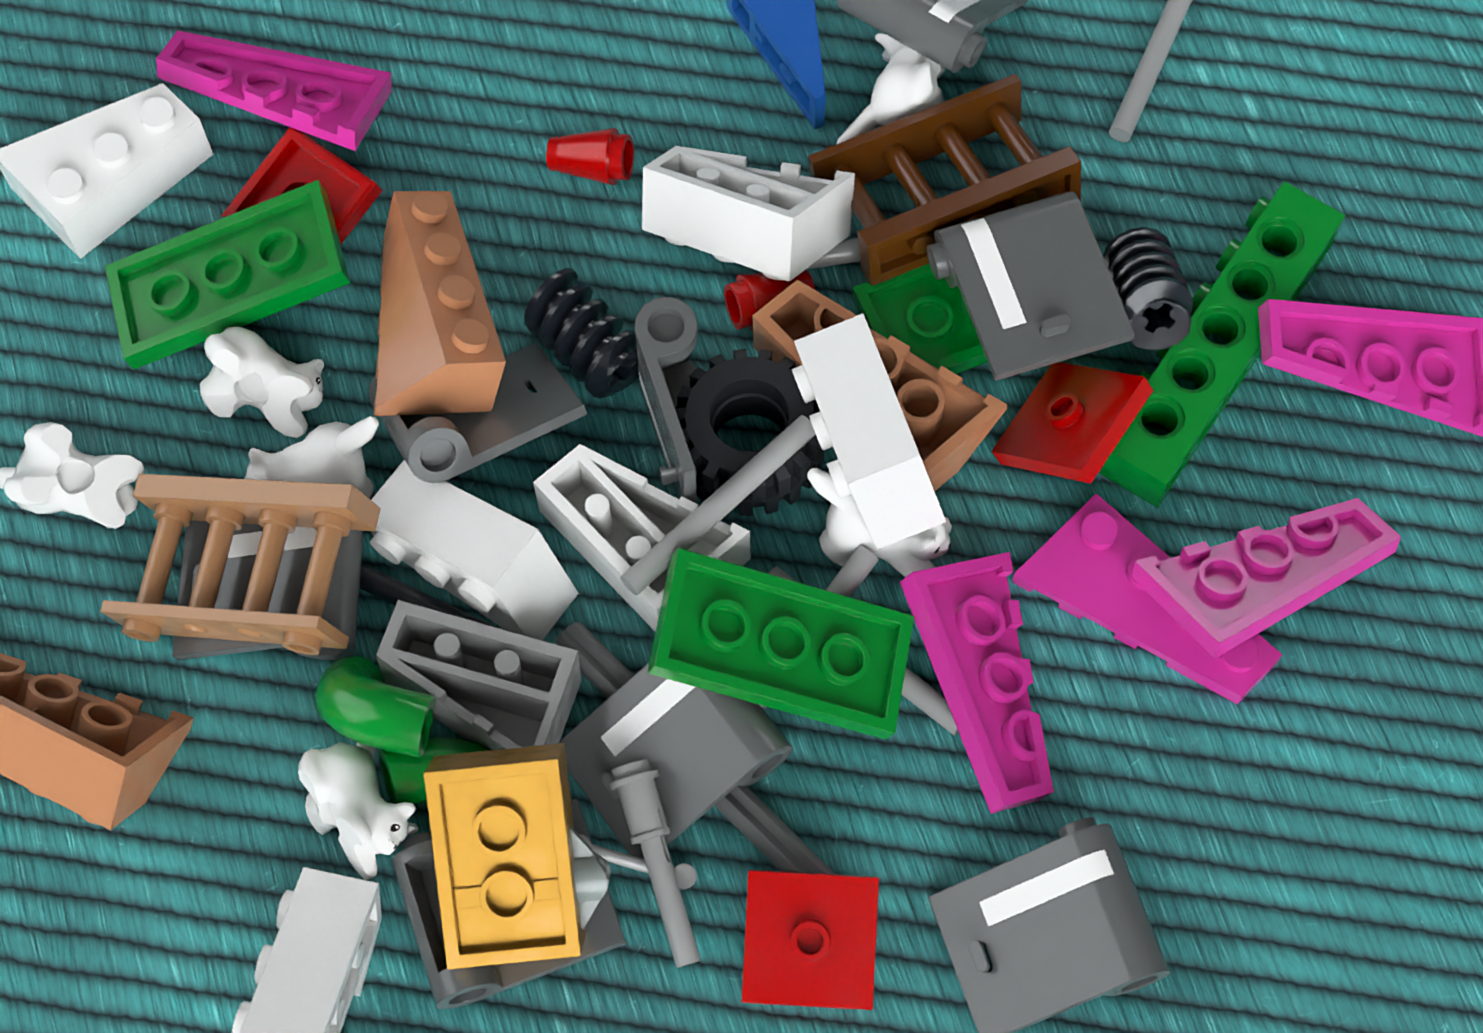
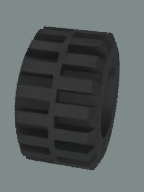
(740, 389)

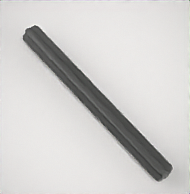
(740, 804)

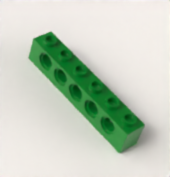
(1304, 234)

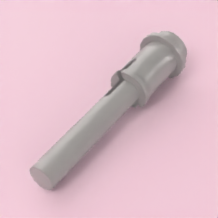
(648, 827)

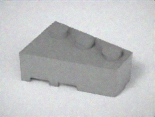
(484, 678)

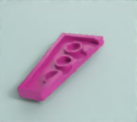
(289, 88)
(1384, 355)
(1090, 574)
(1265, 575)
(976, 655)

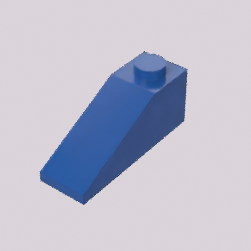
(790, 45)

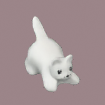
(901, 89)
(256, 375)
(325, 456)
(60, 478)
(848, 531)
(347, 796)

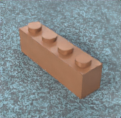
(433, 316)
(940, 411)
(81, 747)

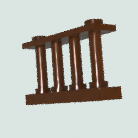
(901, 242)

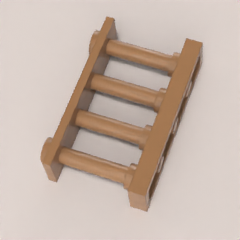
(226, 507)

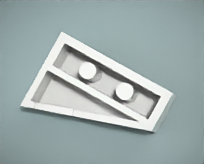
(106, 165)
(746, 213)
(868, 432)
(619, 517)
(472, 552)
(316, 956)

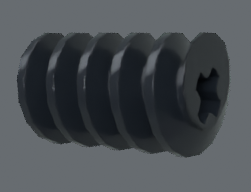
(1150, 287)
(581, 334)

